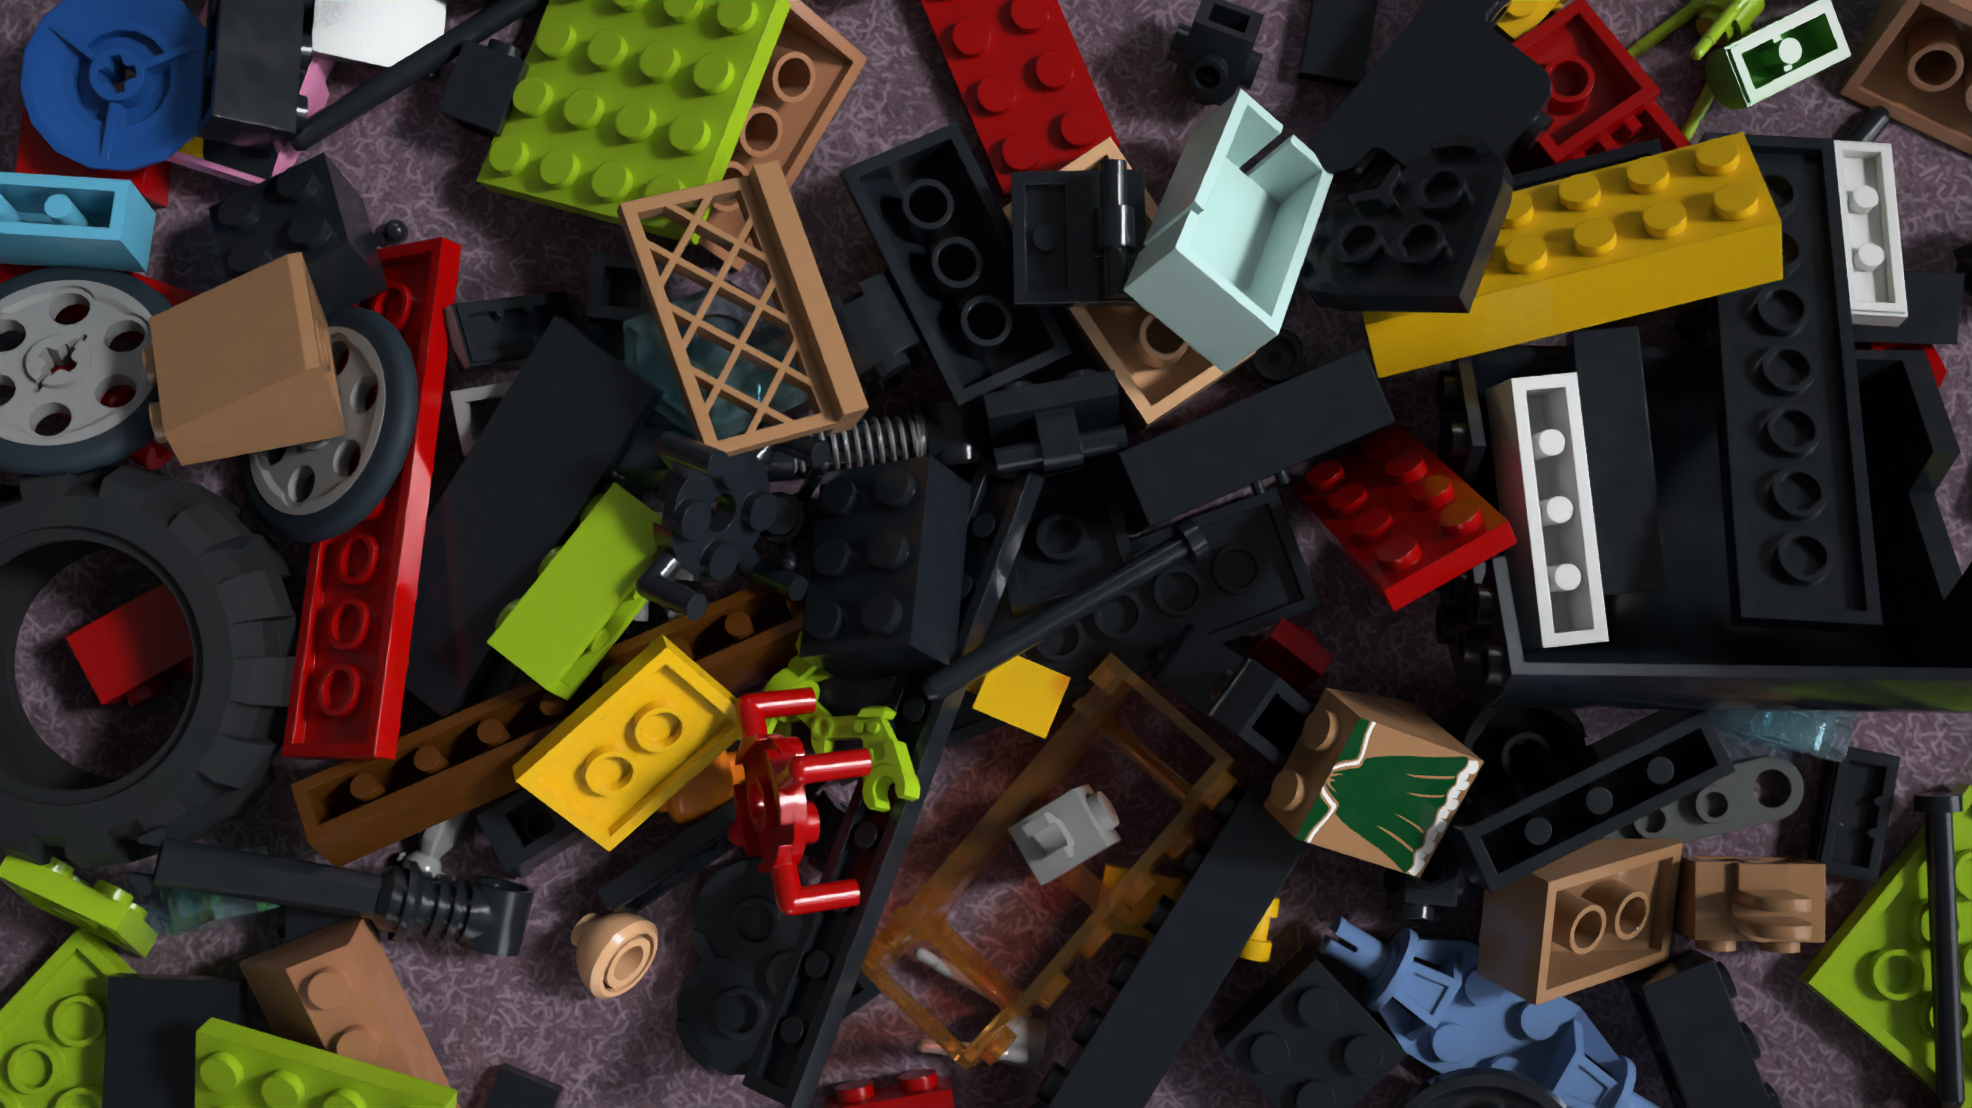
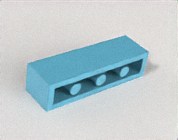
(74, 222)

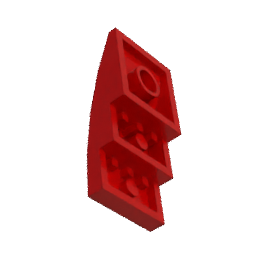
(1596, 92)

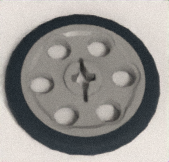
(96, 432)
(382, 433)

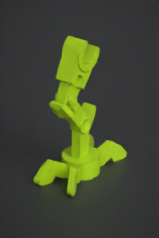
(888, 755)

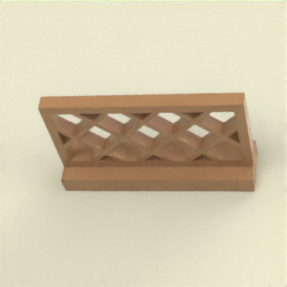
(797, 292)

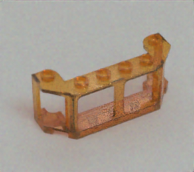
(928, 911)

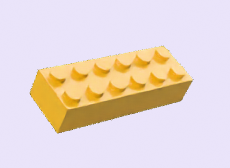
(1604, 252)

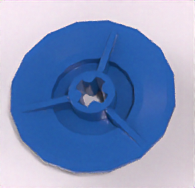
(85, 51)

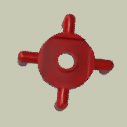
(772, 804)

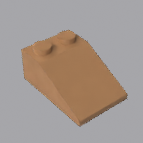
(1581, 919)

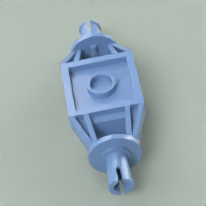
(1476, 1023)

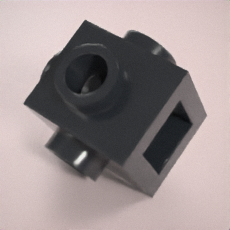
(1216, 52)

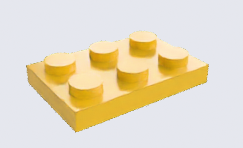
(632, 744)

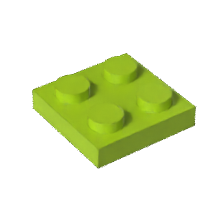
(99, 909)

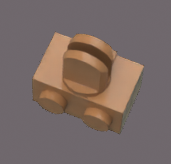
(1750, 900)

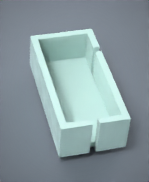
(1229, 240)

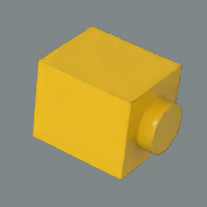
(1021, 694)

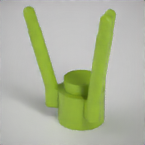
(1718, 24)

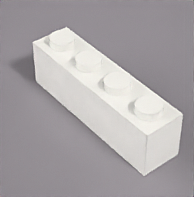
(1549, 508)

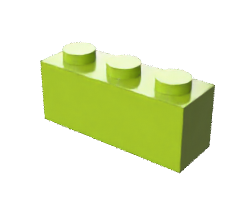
(581, 595)

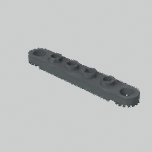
(1715, 808)

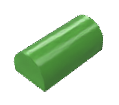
(1776, 55)

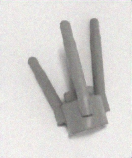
(1031, 1032)

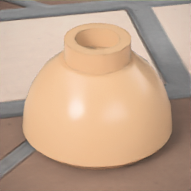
(613, 951)

